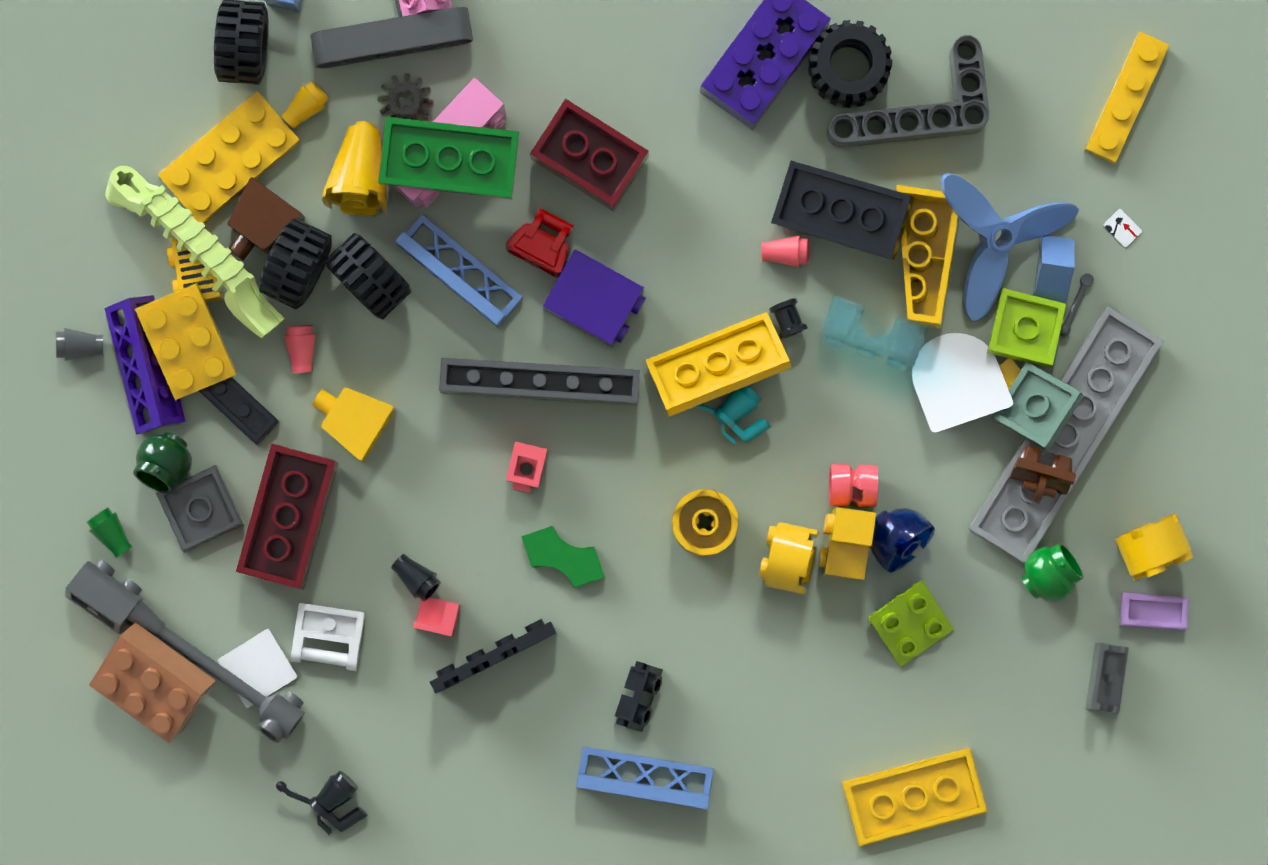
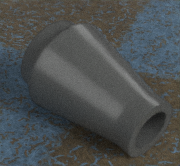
(77, 344)

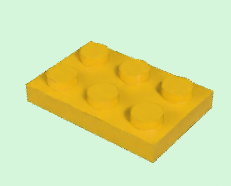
(186, 341)

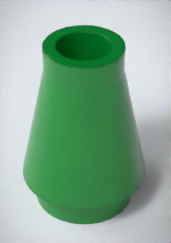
(109, 532)

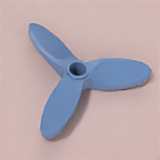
(990, 259)

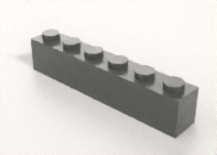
(539, 381)

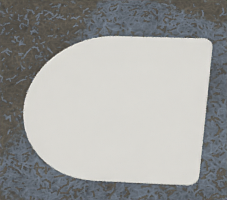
(958, 381)

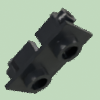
(637, 711)

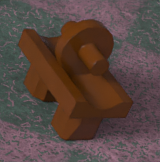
(1040, 477)

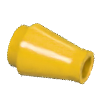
(305, 104)

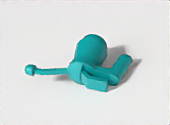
(735, 407)

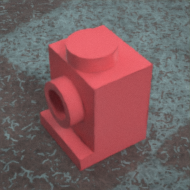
(523, 454)

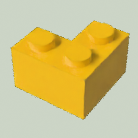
(848, 543)

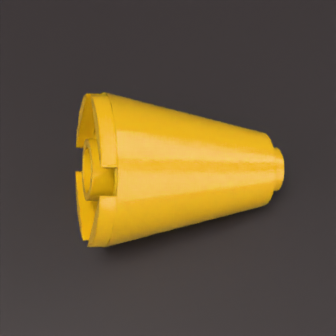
(356, 173)

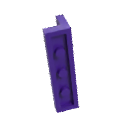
(154, 389)

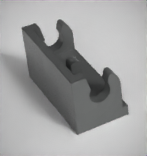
(1107, 677)

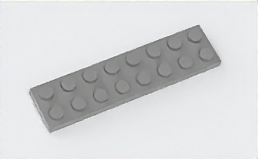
(1105, 374)

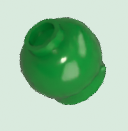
(1051, 573)

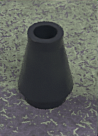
(417, 578)

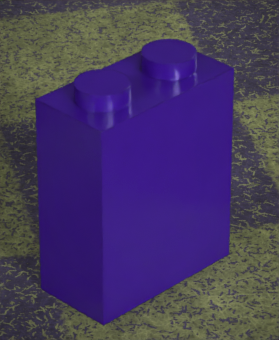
(594, 299)

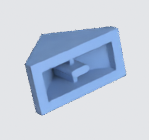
(1054, 268)

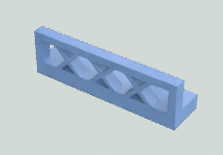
(450, 279)
(642, 790)

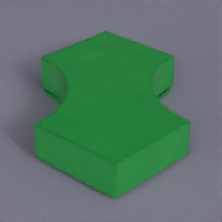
(548, 549)

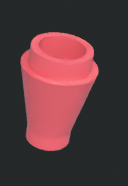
(787, 251)
(300, 347)

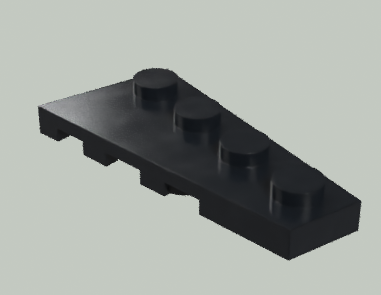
(480, 661)

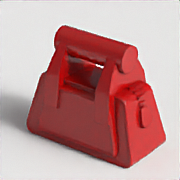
(540, 247)

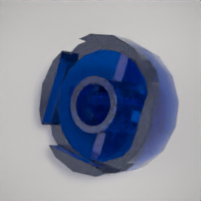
(898, 536)

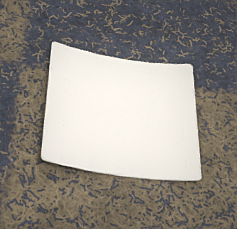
(259, 664)

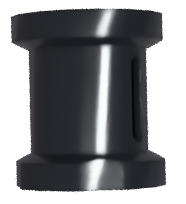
(788, 318)

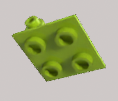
(910, 623)

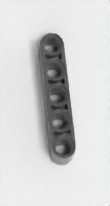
(391, 37)

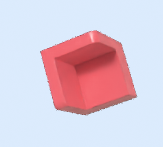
(437, 616)

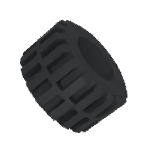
(856, 37)
(241, 42)
(295, 263)
(368, 276)

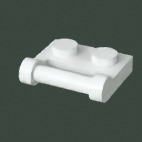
(328, 625)

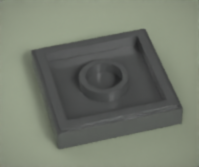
(200, 509)

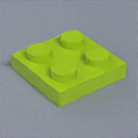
(1026, 328)

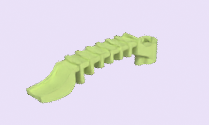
(243, 299)

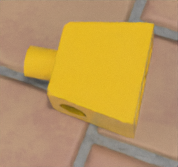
(354, 419)

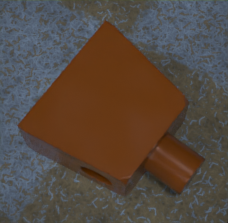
(259, 219)

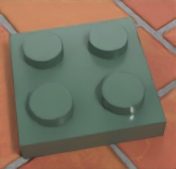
(1039, 406)

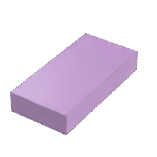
(1154, 611)

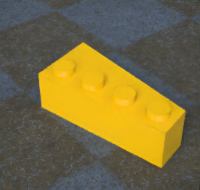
(928, 255)

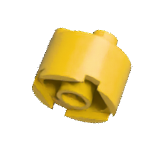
(723, 526)
(1154, 547)
(789, 558)

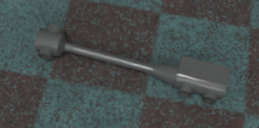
(120, 605)

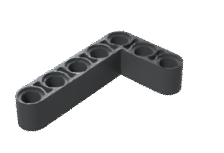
(923, 114)

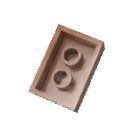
(152, 682)

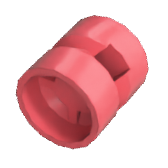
(853, 485)

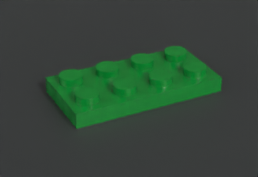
(448, 158)

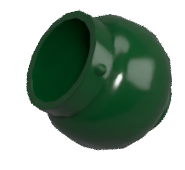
(163, 462)

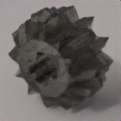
(404, 90)

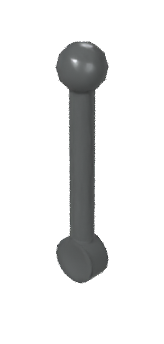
(1086, 281)

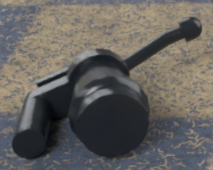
(334, 793)

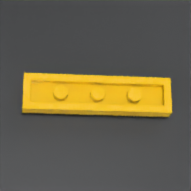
(1126, 97)

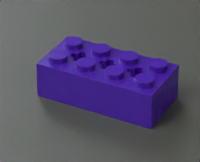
(768, 76)

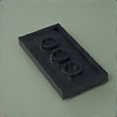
(842, 210)

